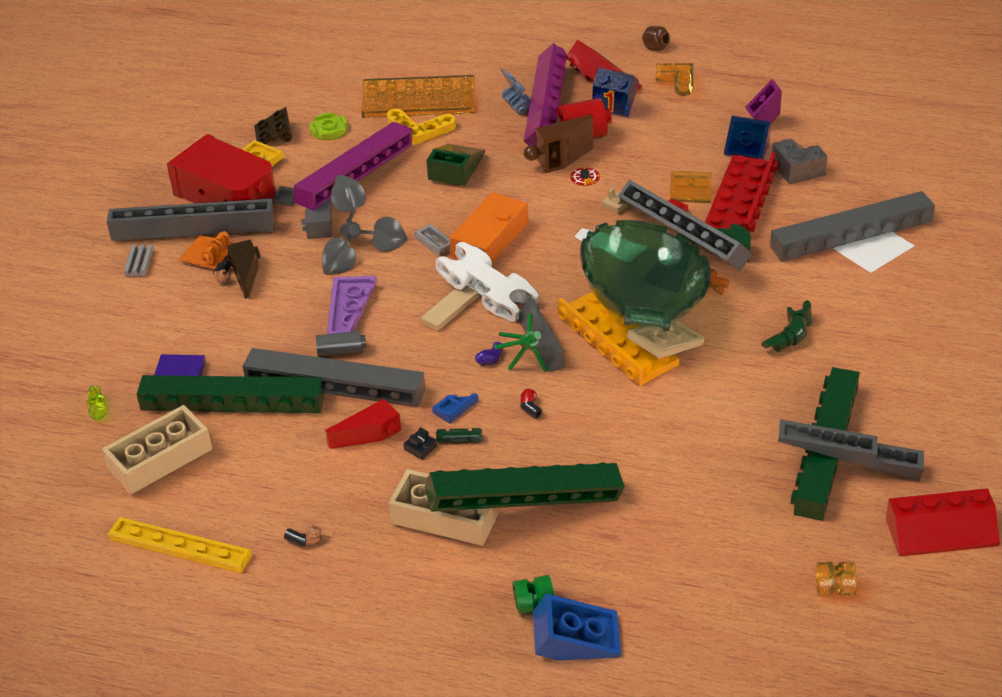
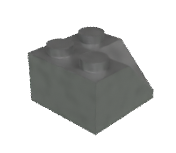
(799, 163)

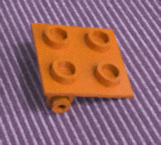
(207, 250)

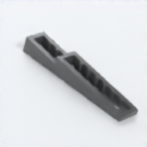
(854, 448)

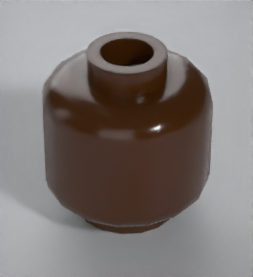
(656, 37)

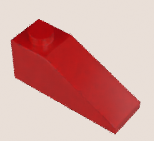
(366, 426)

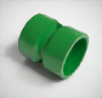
(529, 594)

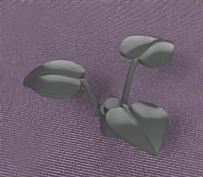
(388, 232)

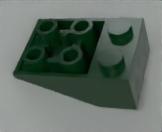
(453, 163)

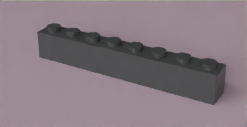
(191, 219)
(681, 222)
(851, 226)
(340, 376)

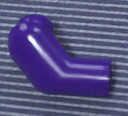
(489, 356)

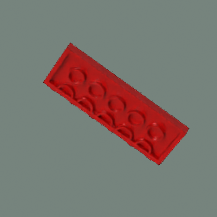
(742, 192)

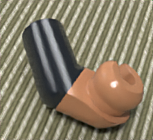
(220, 272)
(313, 536)

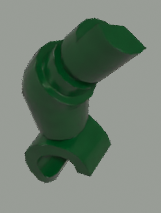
(794, 331)

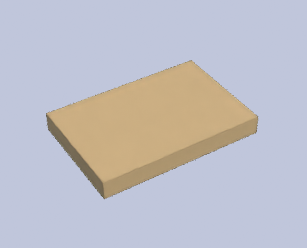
(666, 343)

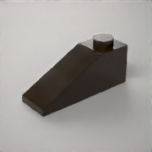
(244, 264)

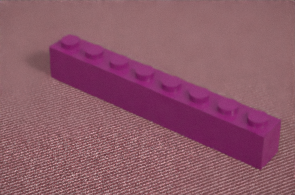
(545, 91)
(354, 163)

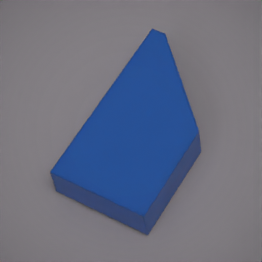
(453, 406)

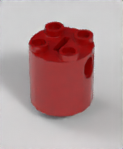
(593, 107)

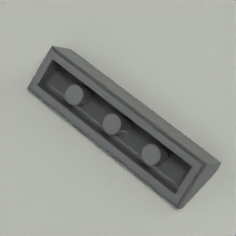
(547, 345)

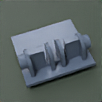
(514, 94)

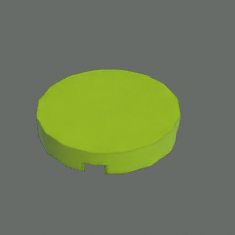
(328, 126)

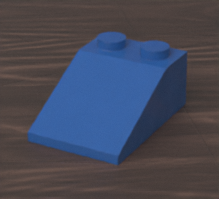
(574, 630)

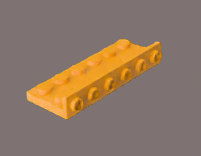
(609, 336)

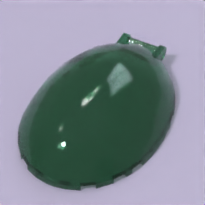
(644, 272)

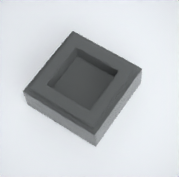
(284, 196)

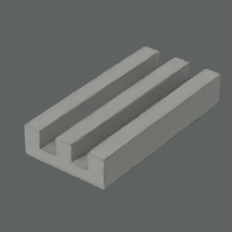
(431, 241)
(128, 271)

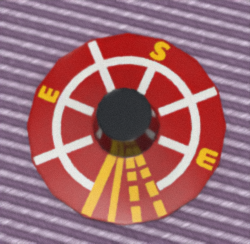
(584, 176)

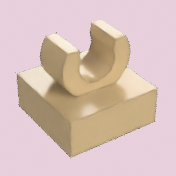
(613, 202)

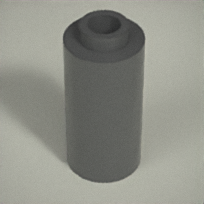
(340, 343)

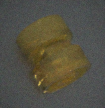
(836, 578)

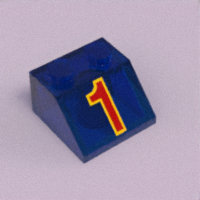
(615, 90)

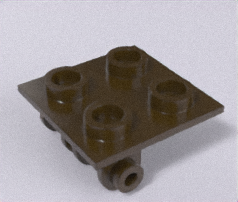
(274, 126)

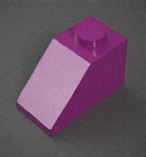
(766, 103)

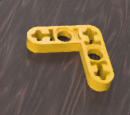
(420, 132)

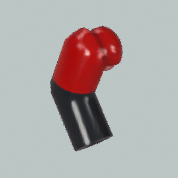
(527, 403)

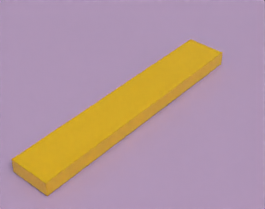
(180, 544)

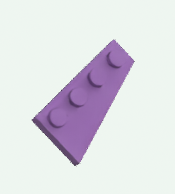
(348, 302)

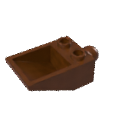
(561, 143)

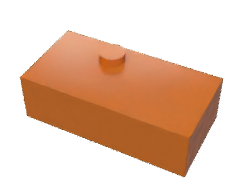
(492, 225)

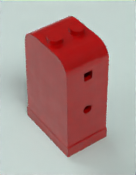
(220, 173)

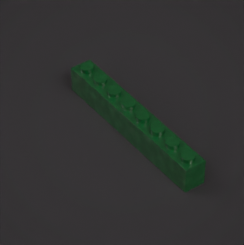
(231, 393)
(819, 469)
(523, 486)

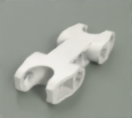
(497, 290)

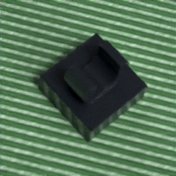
(420, 444)

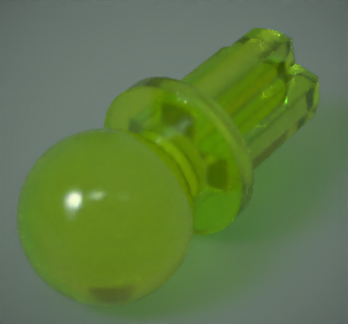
(96, 403)

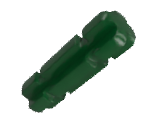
(459, 435)

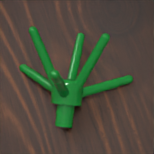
(527, 341)

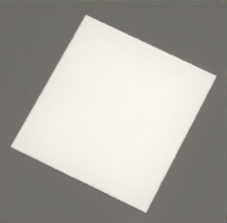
(875, 251)

